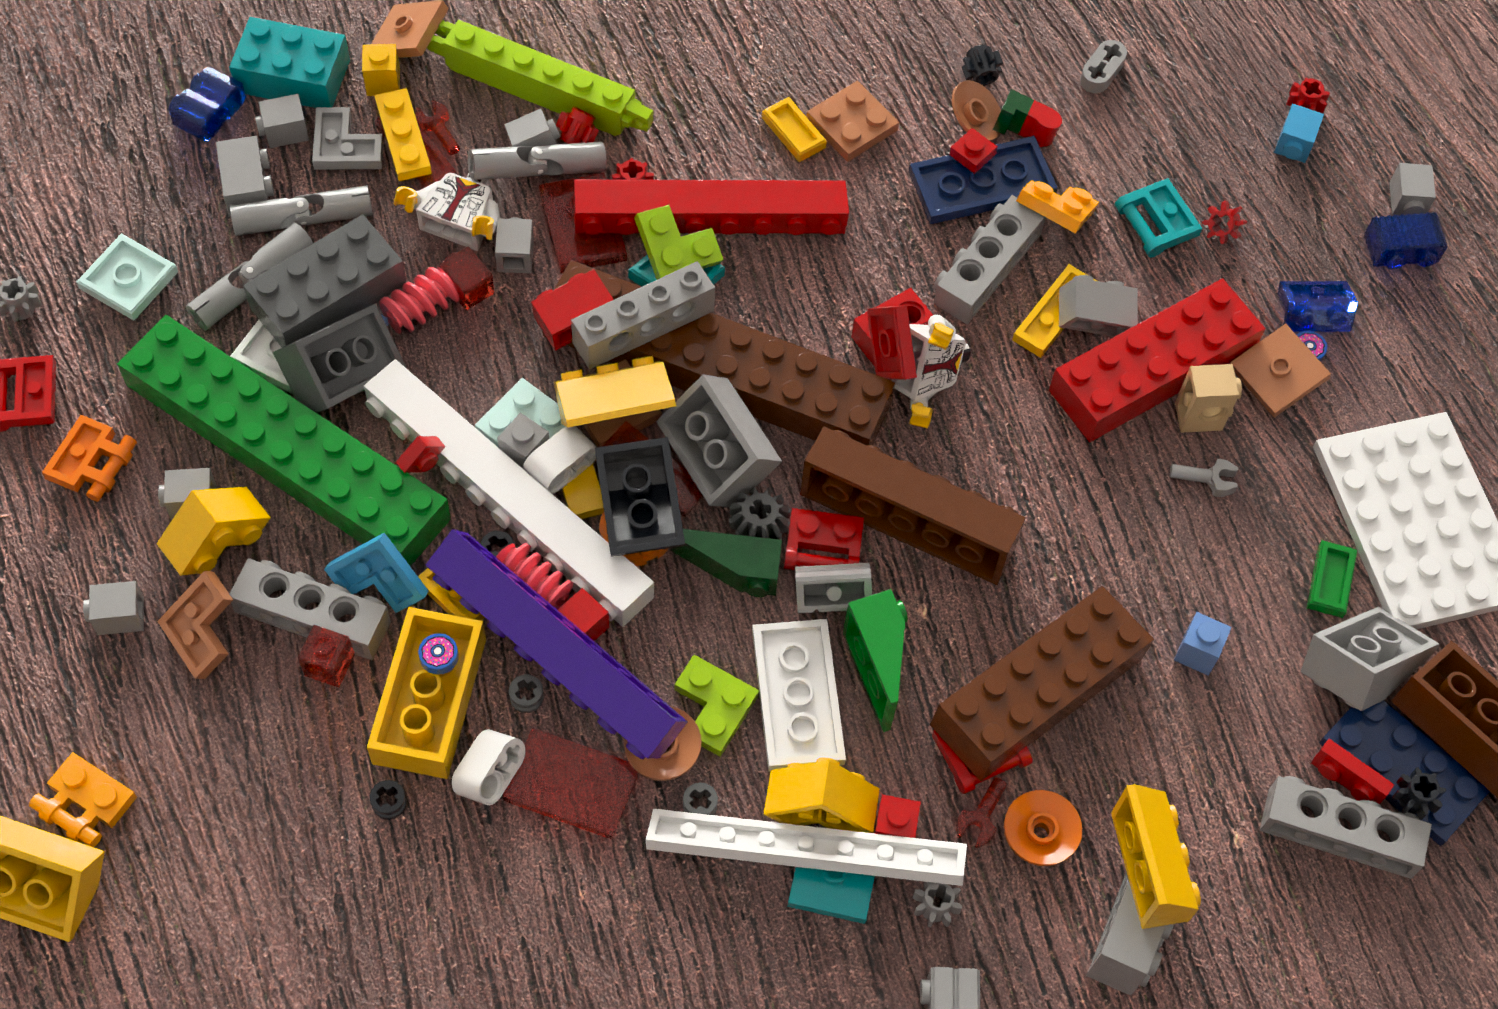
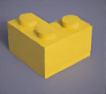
(210, 523)
(822, 795)

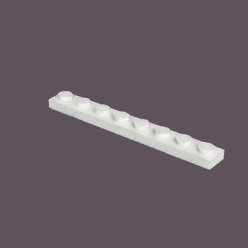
(807, 847)

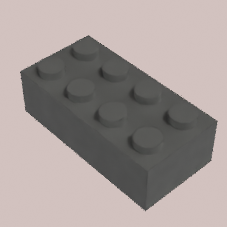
(325, 282)

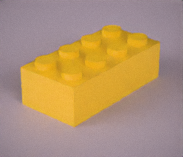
(421, 710)

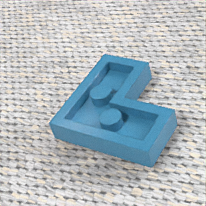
(382, 565)

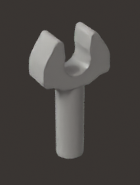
(1210, 476)

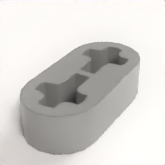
(1108, 69)

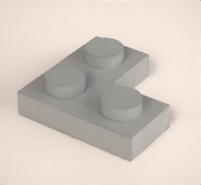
(337, 148)

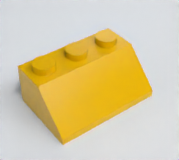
(613, 392)
(1154, 857)
(46, 879)

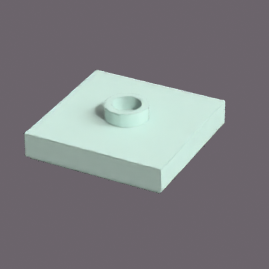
(127, 276)

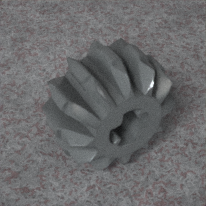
(748, 509)

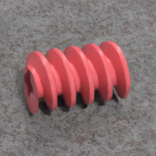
(418, 298)
(535, 576)

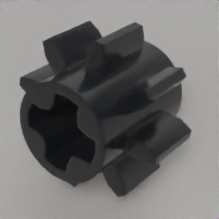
(982, 65)
(1419, 793)

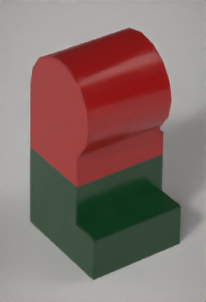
(1028, 119)

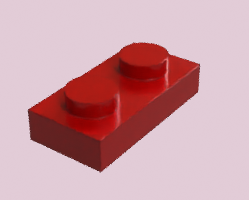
(1350, 772)

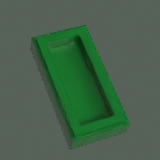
(1332, 579)

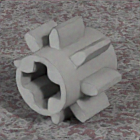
(18, 299)
(933, 913)

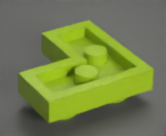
(671, 251)
(724, 701)

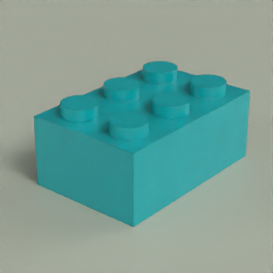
(290, 60)

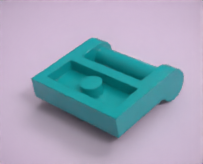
(1167, 212)

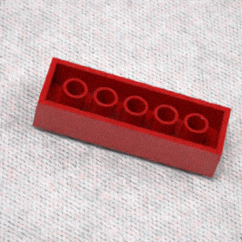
(1153, 359)

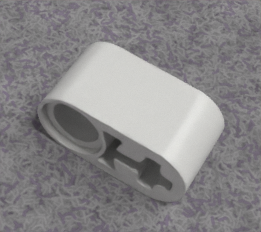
(560, 459)
(488, 767)

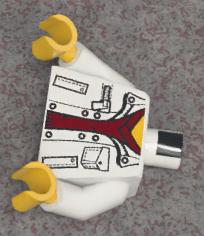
(453, 209)
(937, 363)

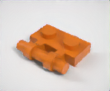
(80, 452)

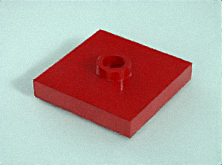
(892, 342)

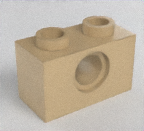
(1207, 398)

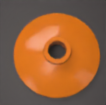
(1051, 813)

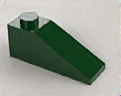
(737, 560)

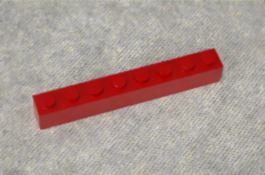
(717, 204)

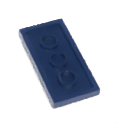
(953, 191)
(1397, 747)

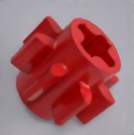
(1309, 94)
(577, 126)
(632, 170)
(1215, 220)

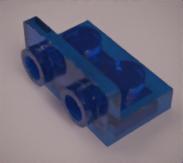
(1318, 305)

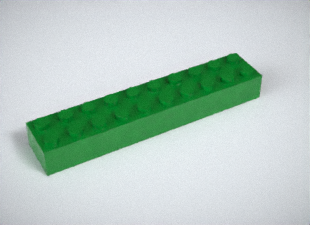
(283, 440)

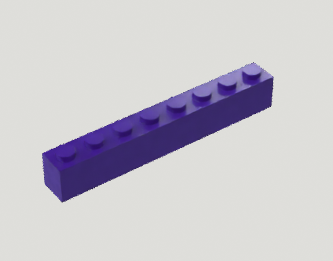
(556, 645)

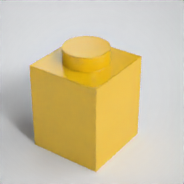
(380, 68)

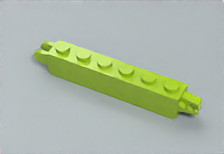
(538, 77)

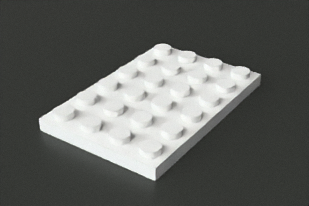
(1416, 518)

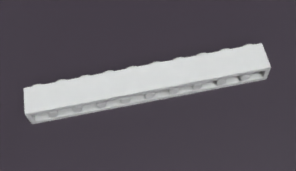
(510, 493)

